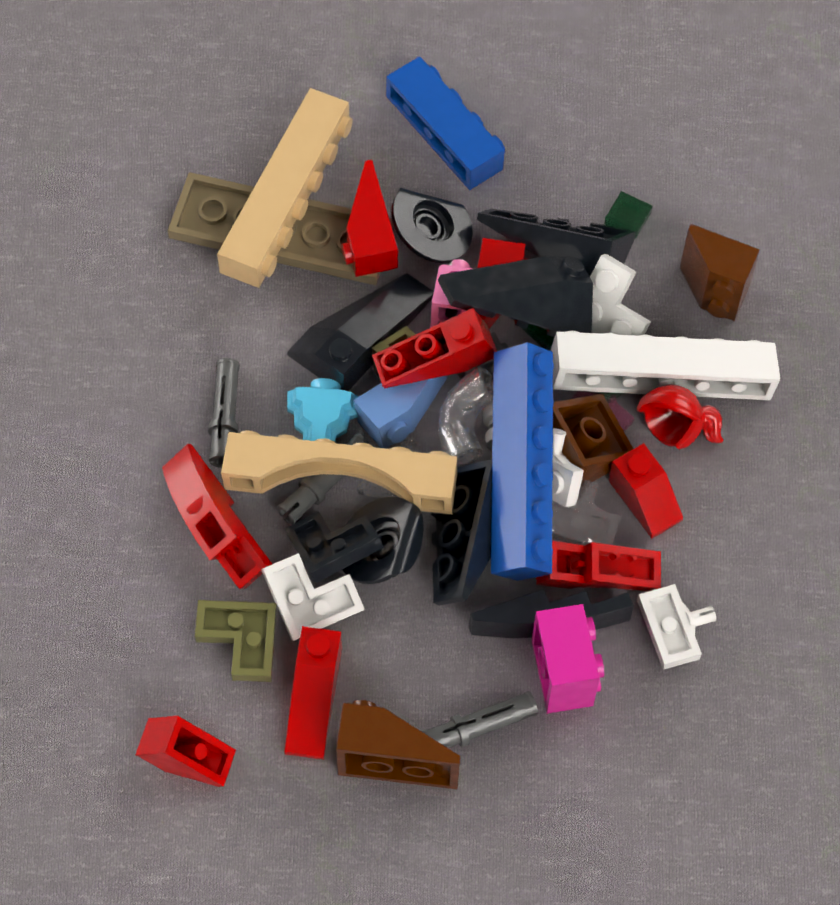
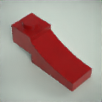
(603, 567)

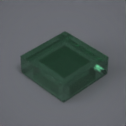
(628, 213)

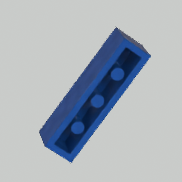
(445, 122)

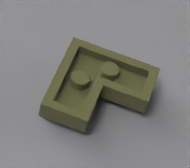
(246, 626)

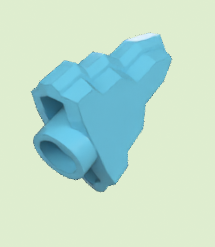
(321, 409)

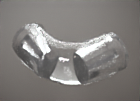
(459, 415)

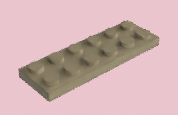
(212, 206)

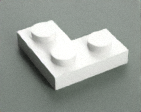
(610, 284)
(302, 604)

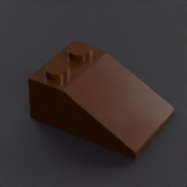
(387, 748)

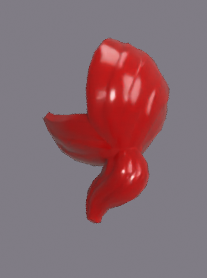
(678, 417)

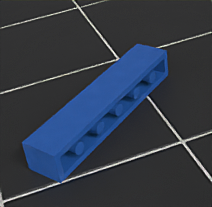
(522, 462)

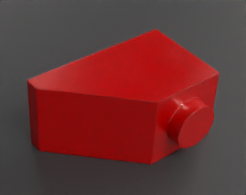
(645, 490)
(185, 750)

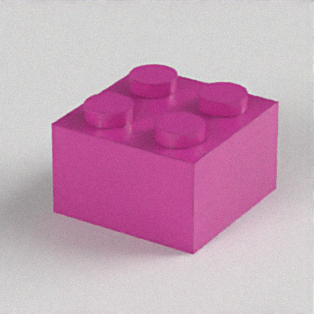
(566, 658)

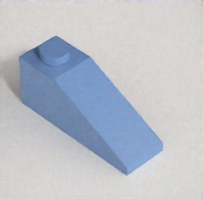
(395, 411)

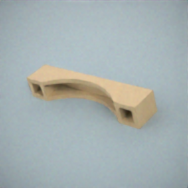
(262, 462)

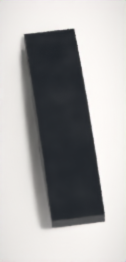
(517, 616)

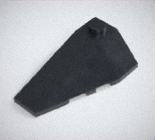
(558, 238)
(536, 291)
(344, 341)
(464, 535)

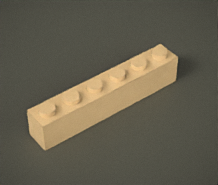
(284, 188)

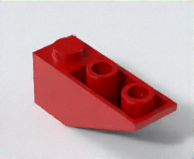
(437, 352)

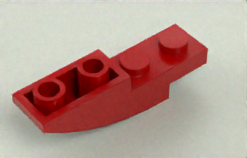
(211, 520)

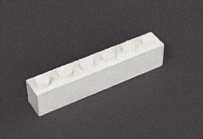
(646, 362)

